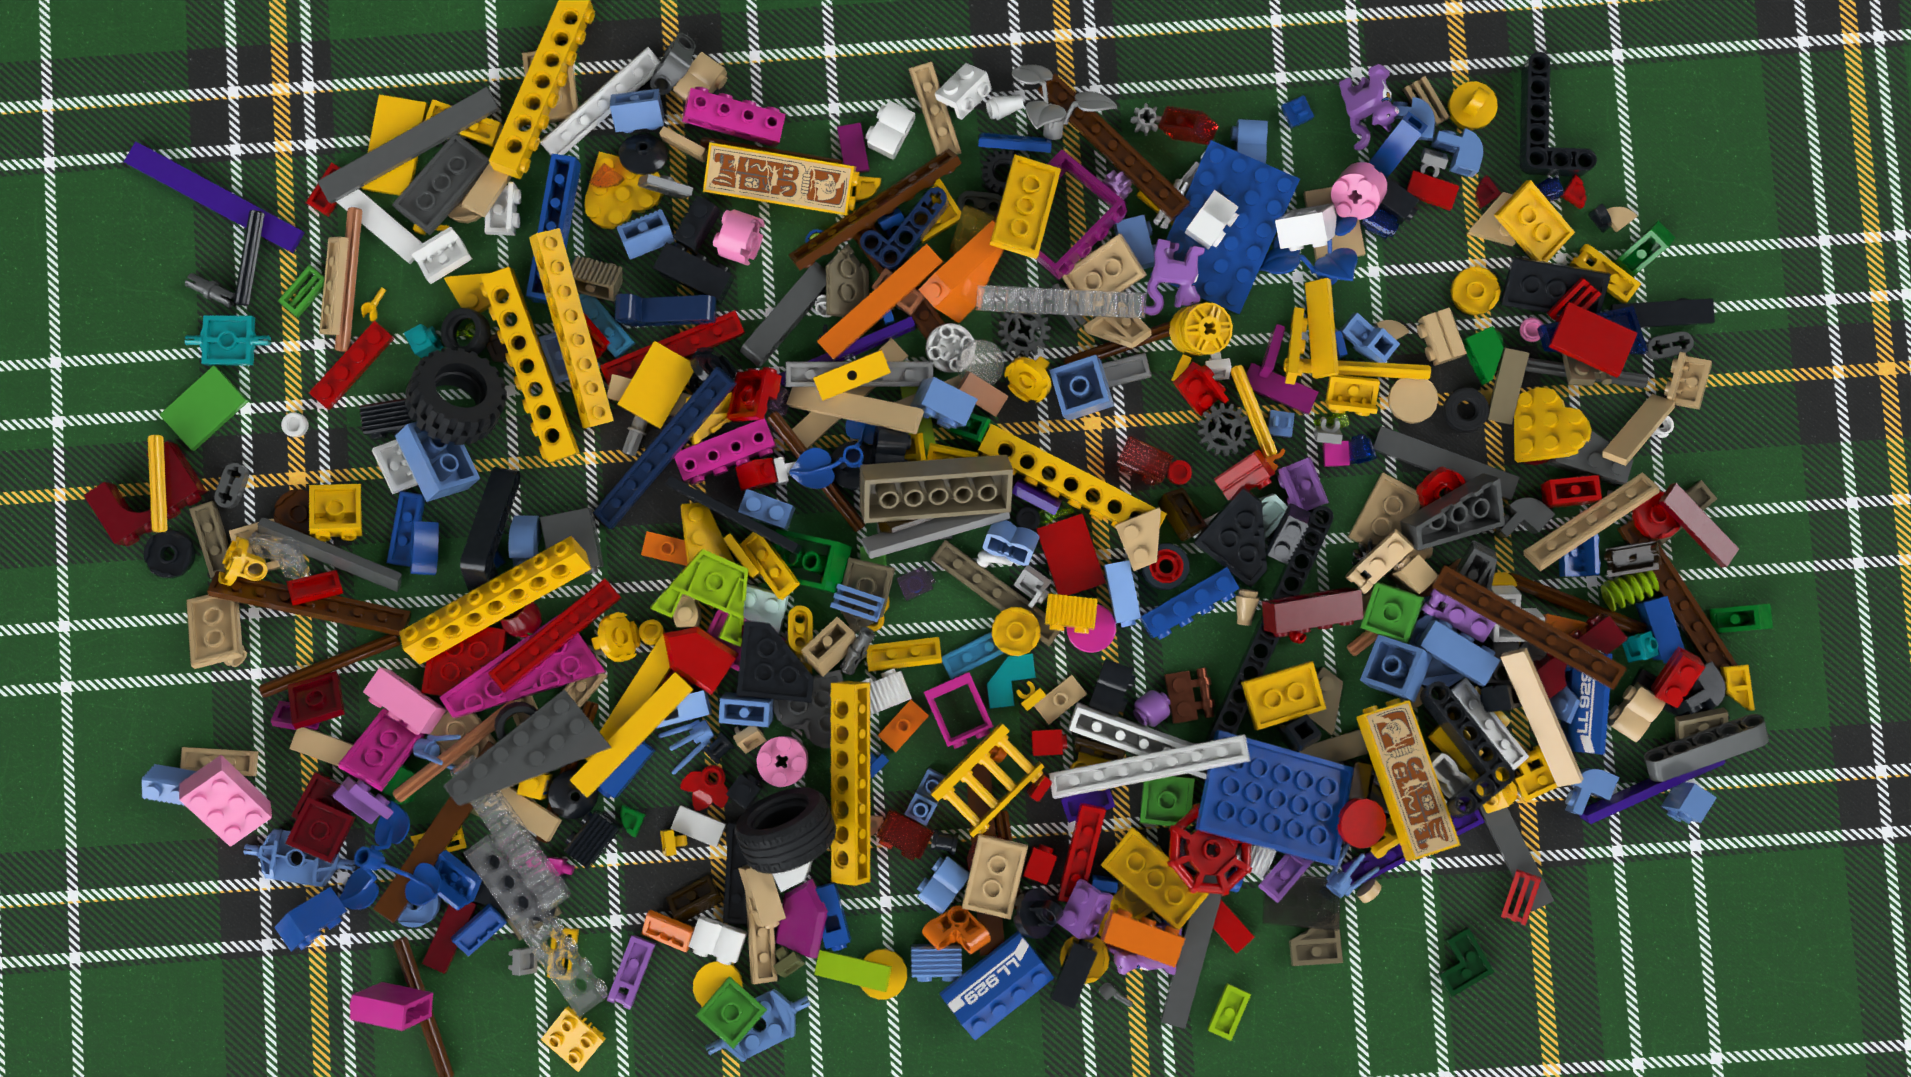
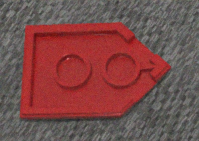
(699, 657)

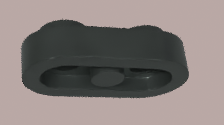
(981, 201)

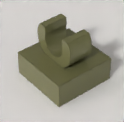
(787, 962)

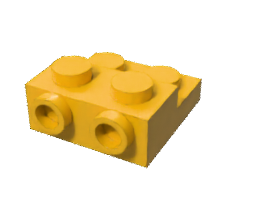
(335, 511)

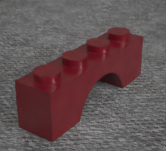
(1599, 634)

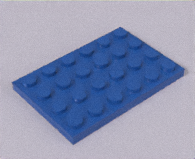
(1261, 198)
(1278, 801)

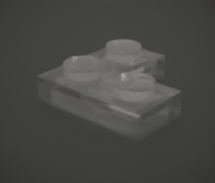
(285, 551)

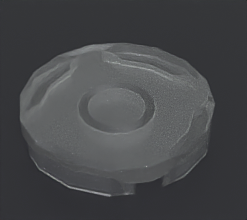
(981, 359)

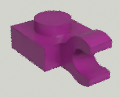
(282, 717)

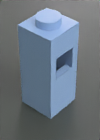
(1122, 593)
(692, 707)

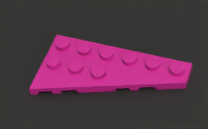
(567, 665)

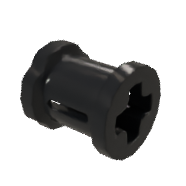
(719, 747)
(944, 841)

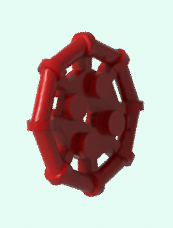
(1203, 863)

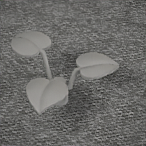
(1055, 116)

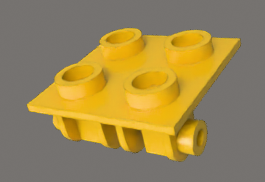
(573, 1038)

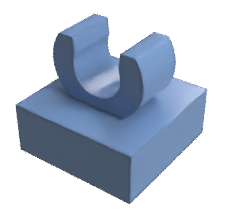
(1280, 423)

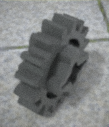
(1014, 336)
(1218, 420)

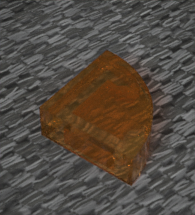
(606, 177)

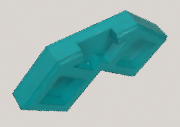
(1000, 685)

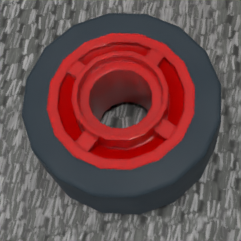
(1178, 573)

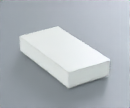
(698, 826)

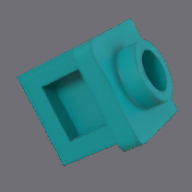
(1640, 646)

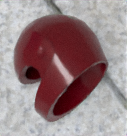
(523, 621)

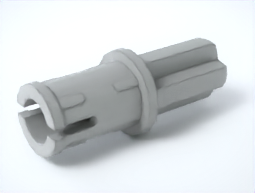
(634, 436)

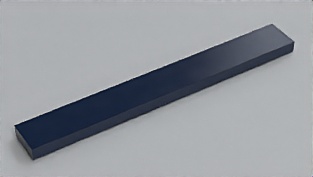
(664, 448)

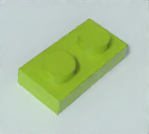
(1228, 1011)

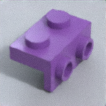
(1302, 485)
(362, 802)
(1085, 910)

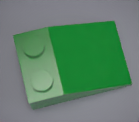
(819, 563)

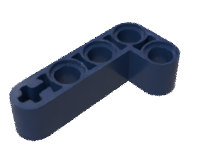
(907, 227)
(664, 311)

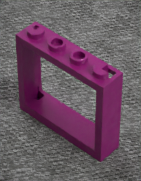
(1098, 230)

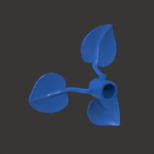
(1334, 265)
(815, 467)
(361, 886)

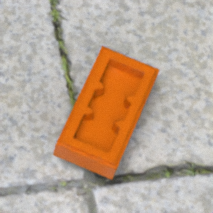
(664, 548)
(903, 725)
(667, 930)

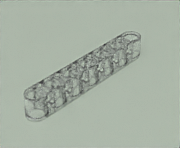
(1061, 301)
(519, 845)

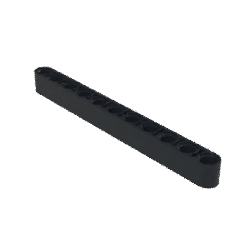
(1249, 659)

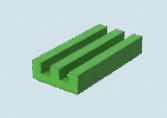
(301, 294)

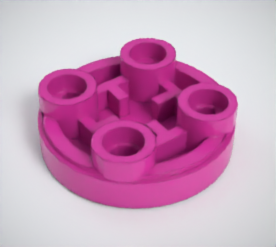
(1099, 637)

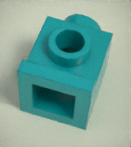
(423, 340)

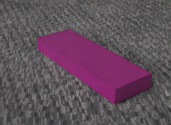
(1274, 387)

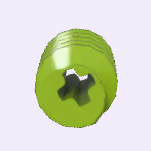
(1628, 587)

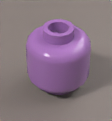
(1152, 708)

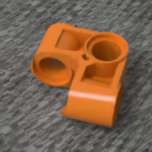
(945, 930)

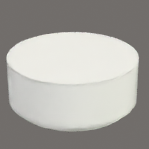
(294, 425)

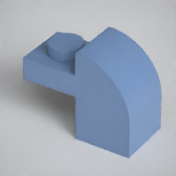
(1421, 111)
(1466, 150)
(1370, 342)
(524, 538)
(1596, 783)

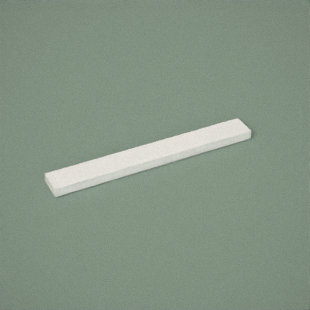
(1149, 766)

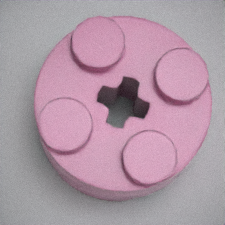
(1358, 191)
(739, 236)
(768, 761)

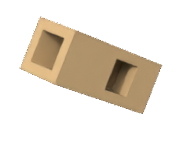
(762, 897)

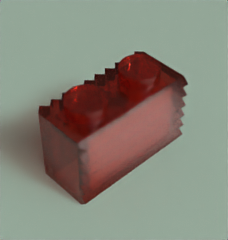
(1188, 125)
(1144, 461)
(904, 834)

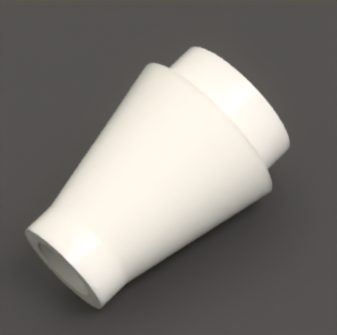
(1001, 106)

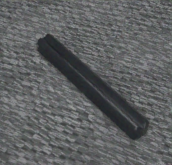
(249, 258)

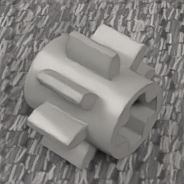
(1151, 116)

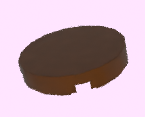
(293, 510)

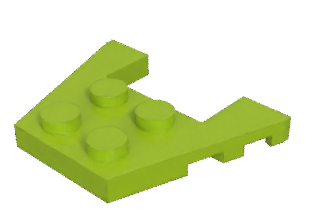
(712, 582)

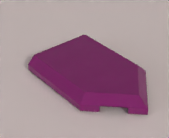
(804, 920)

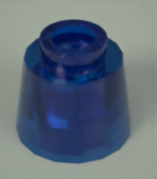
(1361, 450)

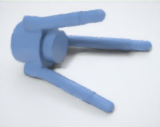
(700, 732)
(429, 749)
(1340, 882)

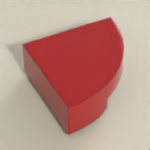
(1575, 192)

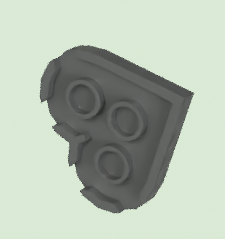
(813, 716)

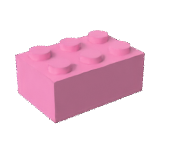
(225, 800)

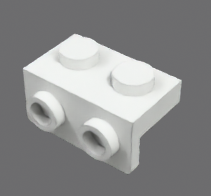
(964, 89)
(503, 215)
(441, 255)
(394, 466)

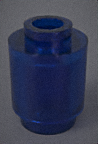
(1381, 224)

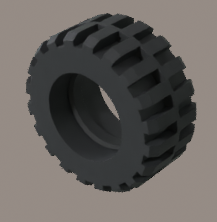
(444, 419)

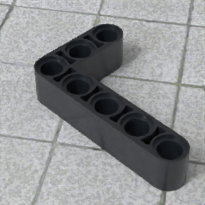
(1540, 126)
(488, 526)
(1470, 750)

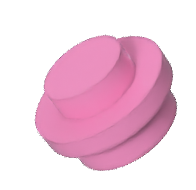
(1528, 329)

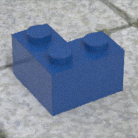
(305, 922)

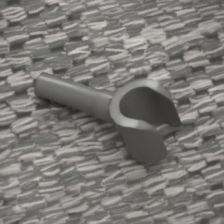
(1108, 991)

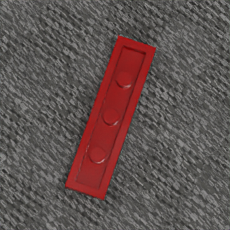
(351, 365)
(1081, 848)

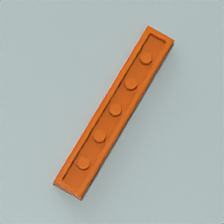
(880, 302)

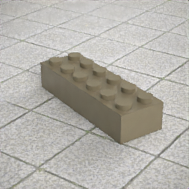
(935, 488)

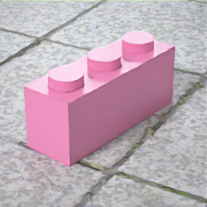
(404, 701)

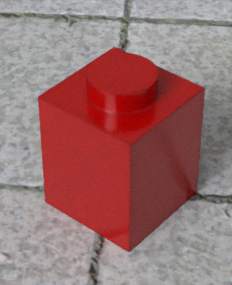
(756, 474)
(1048, 742)
(1040, 863)

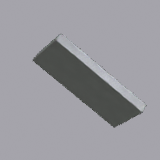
(442, 184)

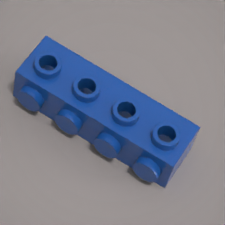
(1188, 603)

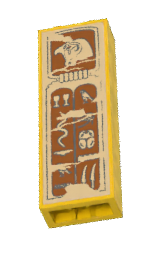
(780, 179)
(1407, 779)

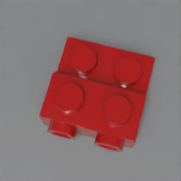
(752, 394)

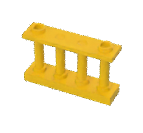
(963, 773)

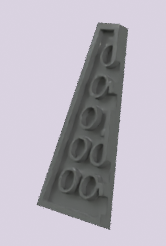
(541, 744)

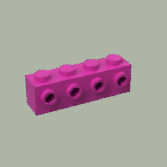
(733, 117)
(725, 451)

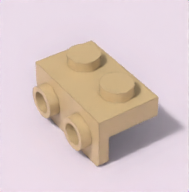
(1688, 381)

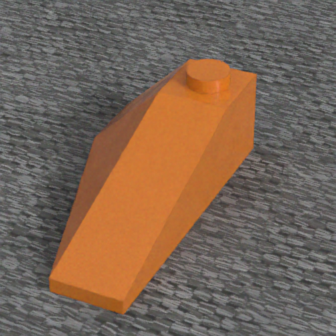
(955, 284)

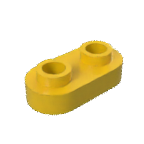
(799, 631)

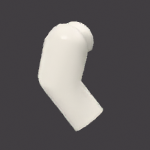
(984, 559)

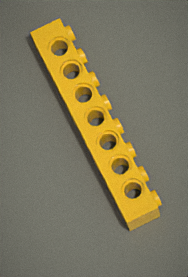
(539, 72)
(491, 287)
(571, 328)
(998, 437)
(495, 600)
(850, 782)

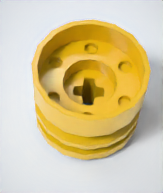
(1188, 329)

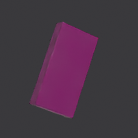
(853, 146)
(1272, 351)

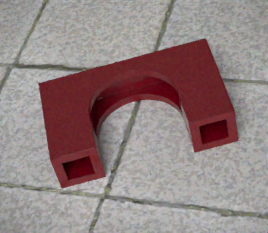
(124, 523)

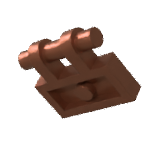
(1181, 695)

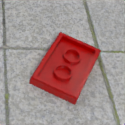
(1593, 340)
(1071, 555)

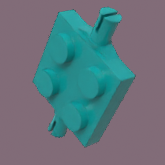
(228, 340)

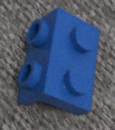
(1582, 560)
(458, 881)

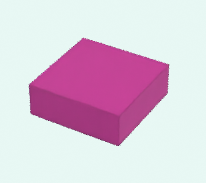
(1336, 454)

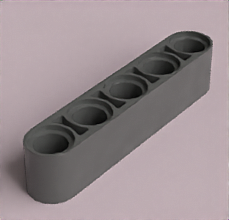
(785, 315)
(1706, 747)

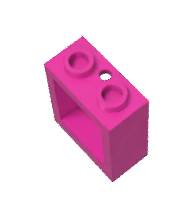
(953, 684)

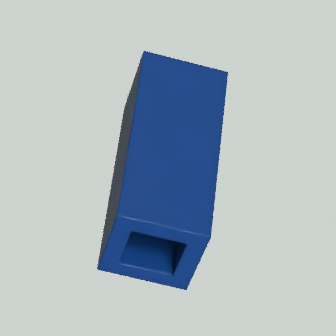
(1398, 144)
(1660, 620)
(623, 775)
(836, 929)

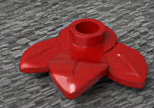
(705, 791)

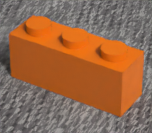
(1143, 937)

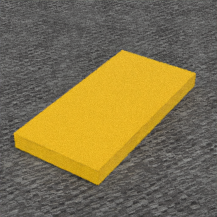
(392, 119)
(1025, 206)
(1146, 874)

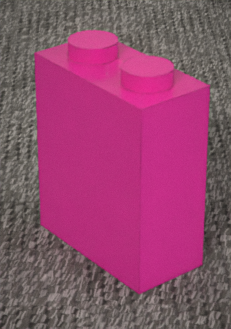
(391, 1006)

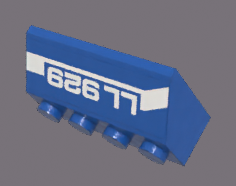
(1589, 724)
(996, 985)

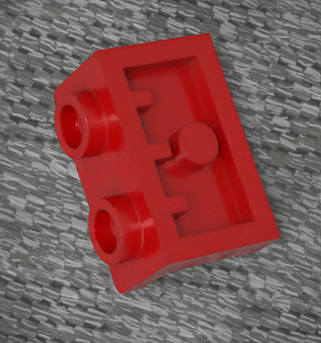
(1200, 388)

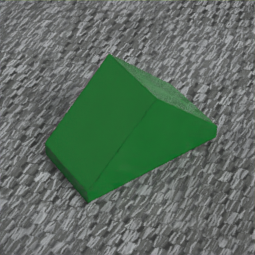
(974, 430)

